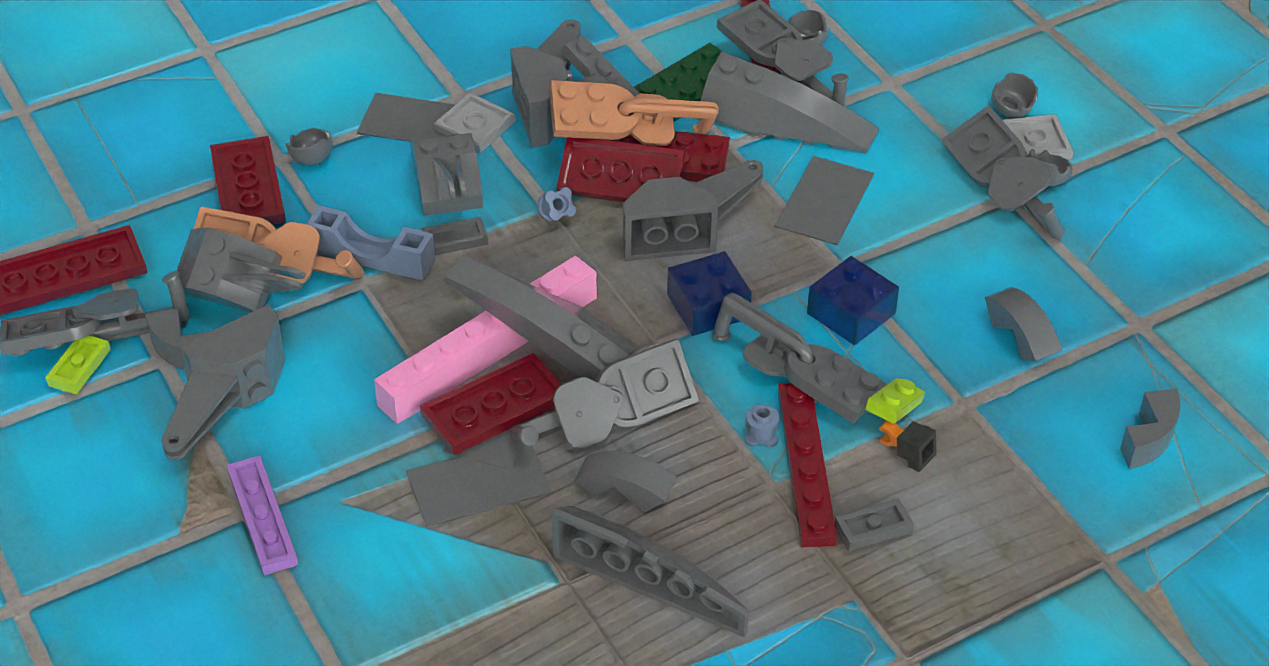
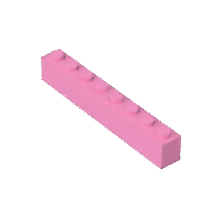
(471, 347)

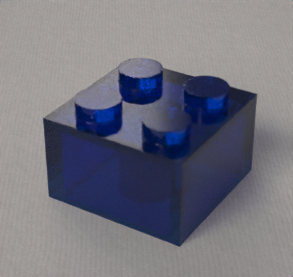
(700, 287)
(852, 300)

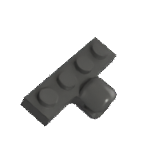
(593, 64)

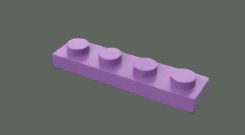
(262, 515)

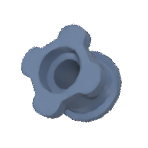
(562, 204)
(761, 426)

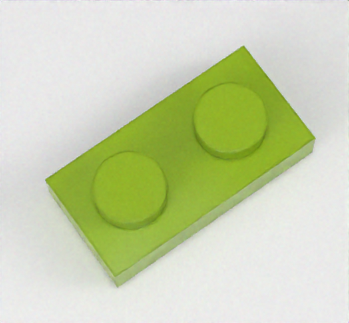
(78, 364)
(895, 400)

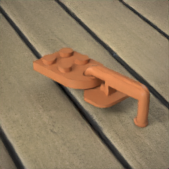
(592, 113)
(293, 241)

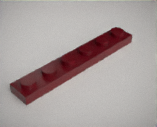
(806, 468)

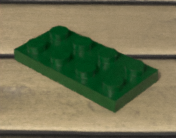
(683, 79)

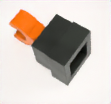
(913, 444)

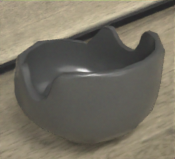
(810, 25)
(1014, 95)
(310, 146)
(1058, 167)

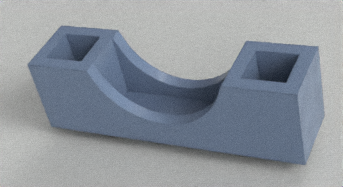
(406, 255)

